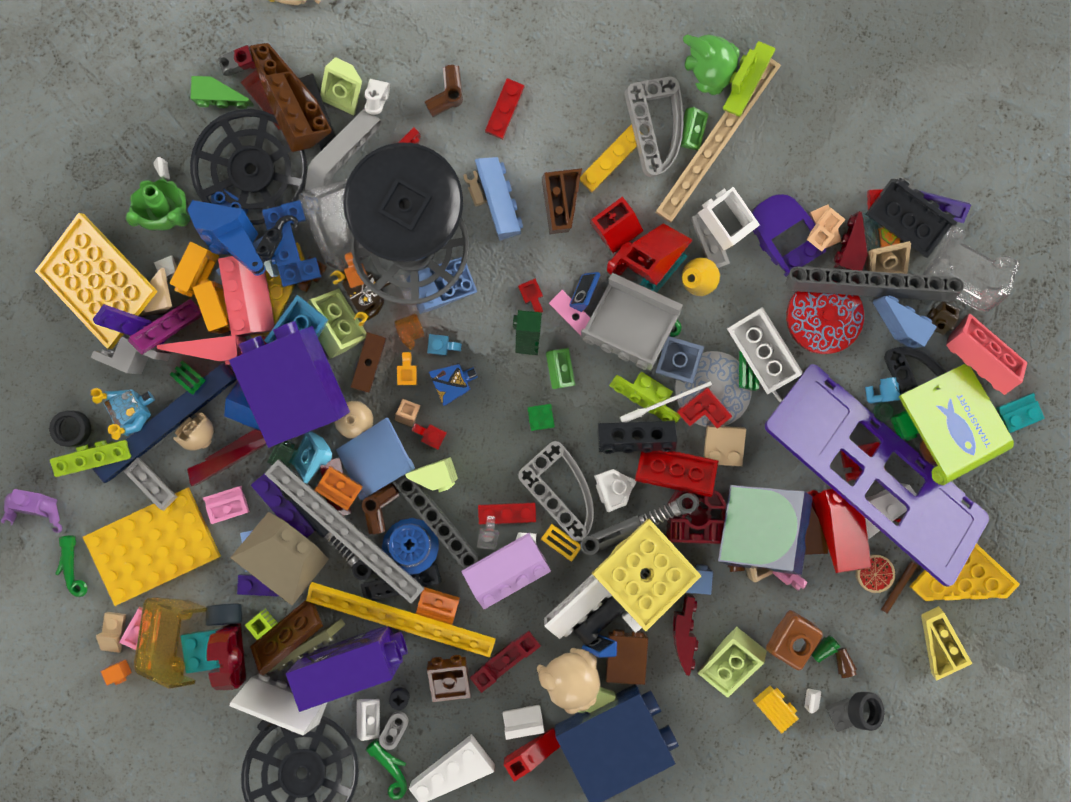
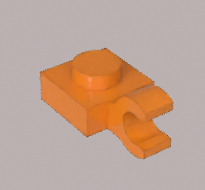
(351, 273)

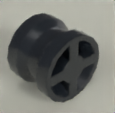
(399, 693)

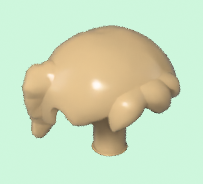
(571, 680)

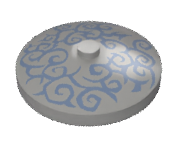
(724, 375)

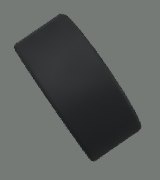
(55, 425)
(855, 711)

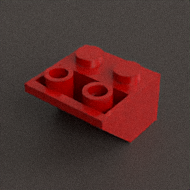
(617, 225)

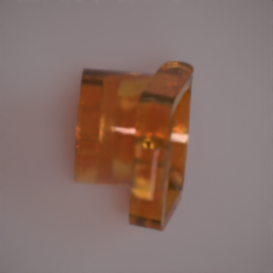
(409, 329)

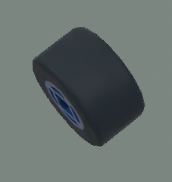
(223, 614)

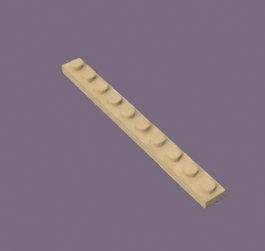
(709, 151)

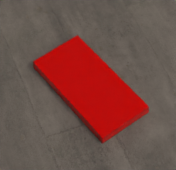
(678, 471)

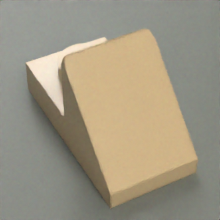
(112, 632)

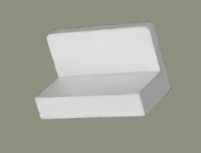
(523, 722)

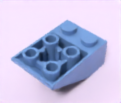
(461, 289)
(904, 322)

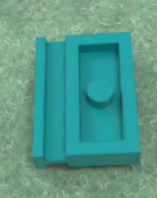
(1020, 412)

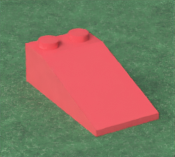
(216, 349)

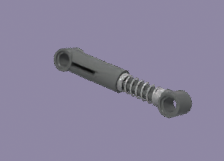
(628, 526)

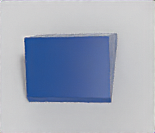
(238, 408)

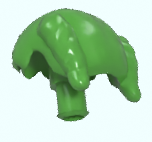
(712, 62)
(158, 206)

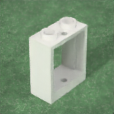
(738, 208)

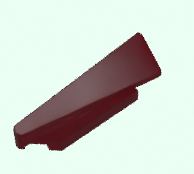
(226, 457)

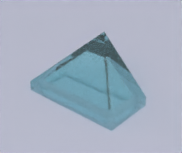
(871, 233)

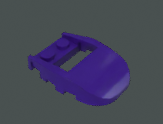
(775, 217)

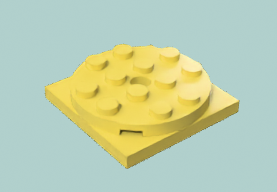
(667, 580)

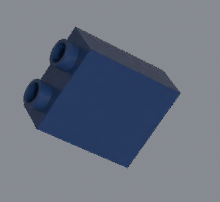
(616, 744)

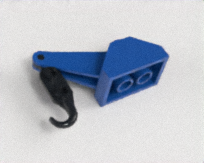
(231, 232)

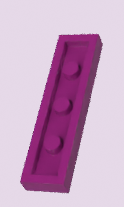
(165, 327)

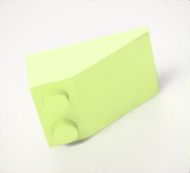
(733, 662)

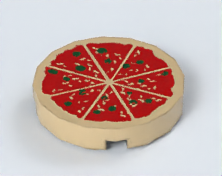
(878, 577)

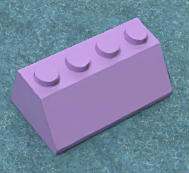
(506, 571)

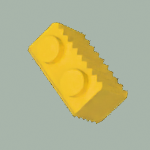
(775, 709)

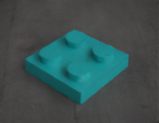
(195, 651)

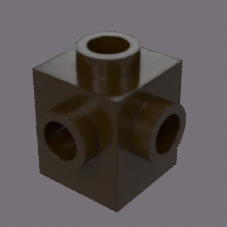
(944, 317)

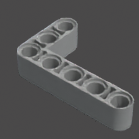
(340, 149)

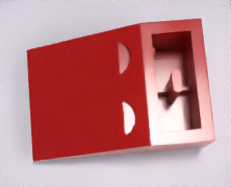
(656, 252)

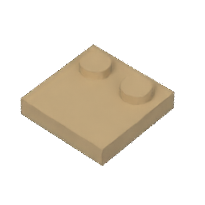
(725, 444)

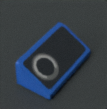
(584, 291)
(602, 647)

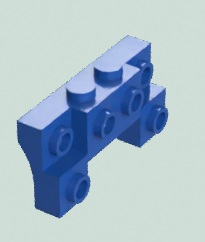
(286, 255)

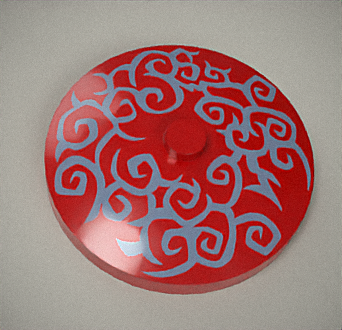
(824, 320)

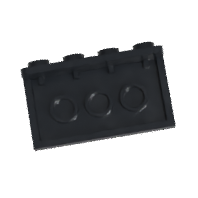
(911, 216)

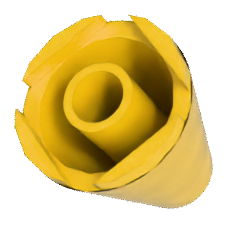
(700, 276)

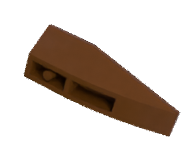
(289, 100)

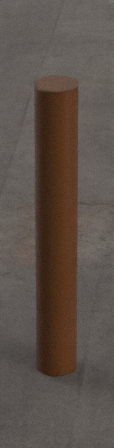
(899, 587)

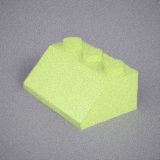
(341, 329)

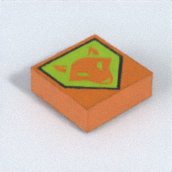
(887, 238)

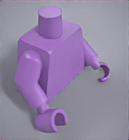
(31, 504)

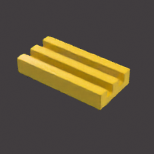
(551, 544)

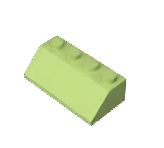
(437, 475)

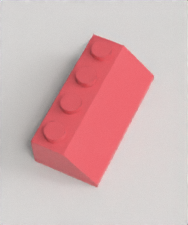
(246, 299)
(987, 354)

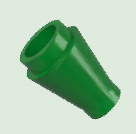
(826, 648)

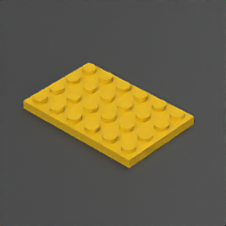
(93, 272)
(151, 547)

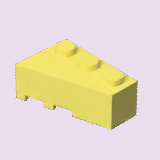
(943, 646)

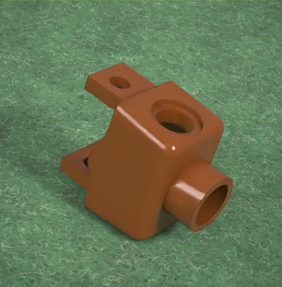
(787, 632)

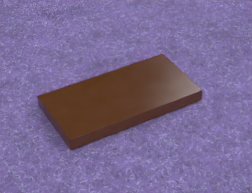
(286, 636)

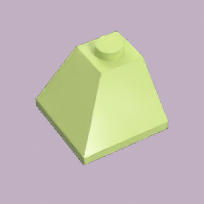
(341, 86)

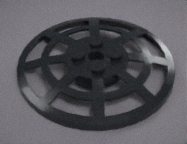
(242, 158)
(300, 758)

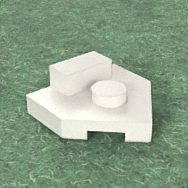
(614, 489)

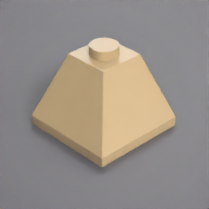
(161, 301)

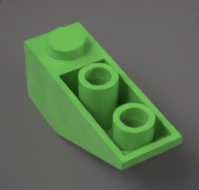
(209, 91)

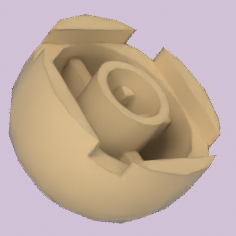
(356, 421)
(195, 432)

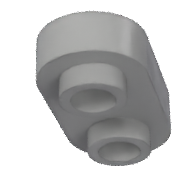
(394, 729)

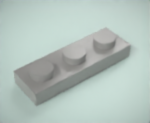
(709, 244)
(150, 484)

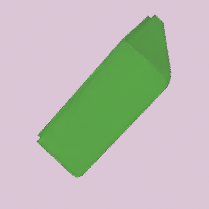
(693, 128)
(560, 368)

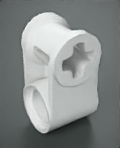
(376, 95)

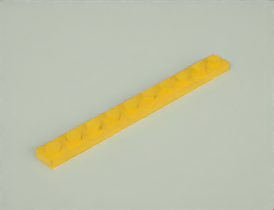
(400, 619)

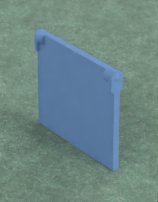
(375, 458)

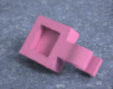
(795, 580)

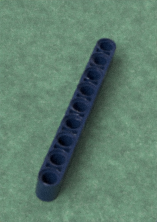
(170, 419)

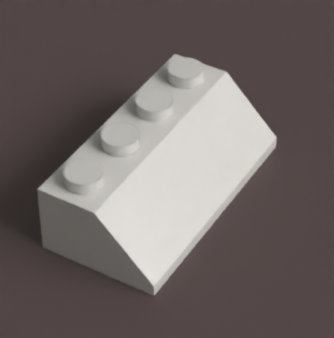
(765, 350)
(576, 607)

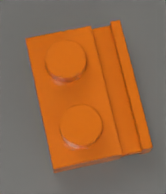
(338, 488)
(437, 605)

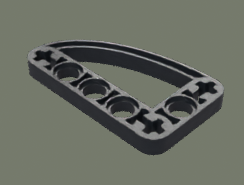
(910, 381)

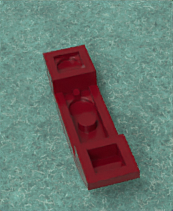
(504, 660)

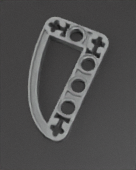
(645, 120)
(548, 494)

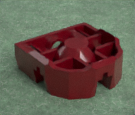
(678, 527)
(229, 650)

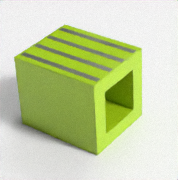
(261, 624)

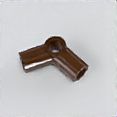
(452, 84)
(375, 517)

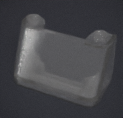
(328, 223)
(984, 280)

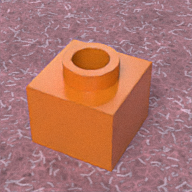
(116, 673)

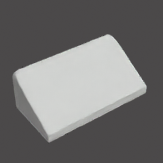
(368, 719)

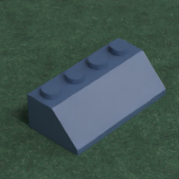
(498, 197)

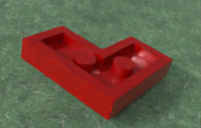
(704, 404)

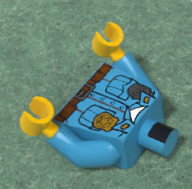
(126, 410)

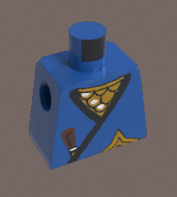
(452, 382)

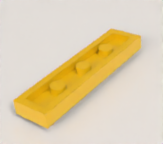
(609, 160)

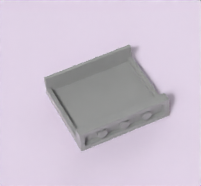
(632, 322)

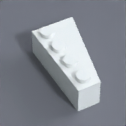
(887, 505)
(455, 769)

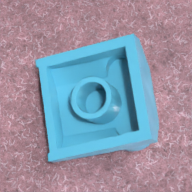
(311, 455)

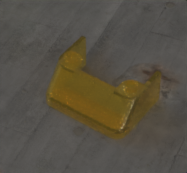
(159, 641)

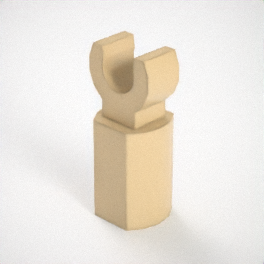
(475, 190)

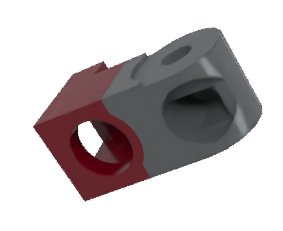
(236, 61)

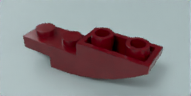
(685, 642)

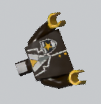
(365, 301)

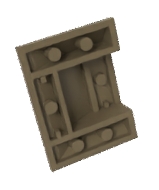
(280, 558)

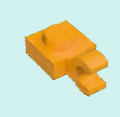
(406, 374)

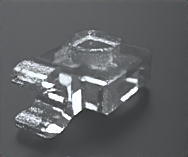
(488, 537)

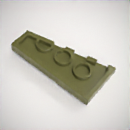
(310, 644)

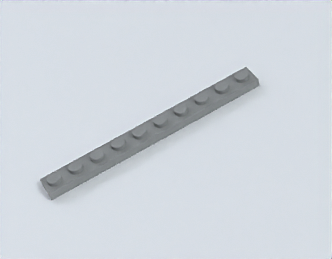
(344, 531)

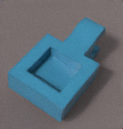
(440, 345)

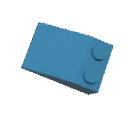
(304, 316)

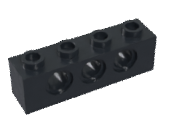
(645, 430)

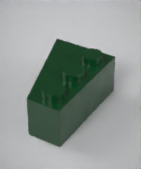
(527, 331)

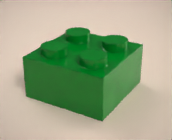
(541, 417)

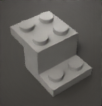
(127, 358)

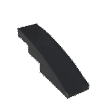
(380, 589)

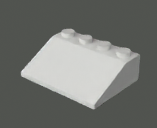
(276, 704)

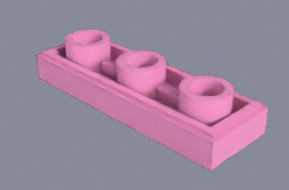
(560, 304)

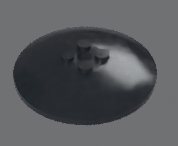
(395, 175)

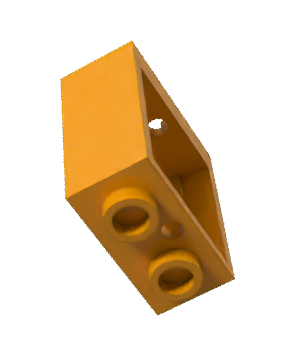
(194, 267)
(212, 306)

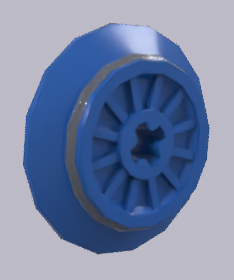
(424, 541)

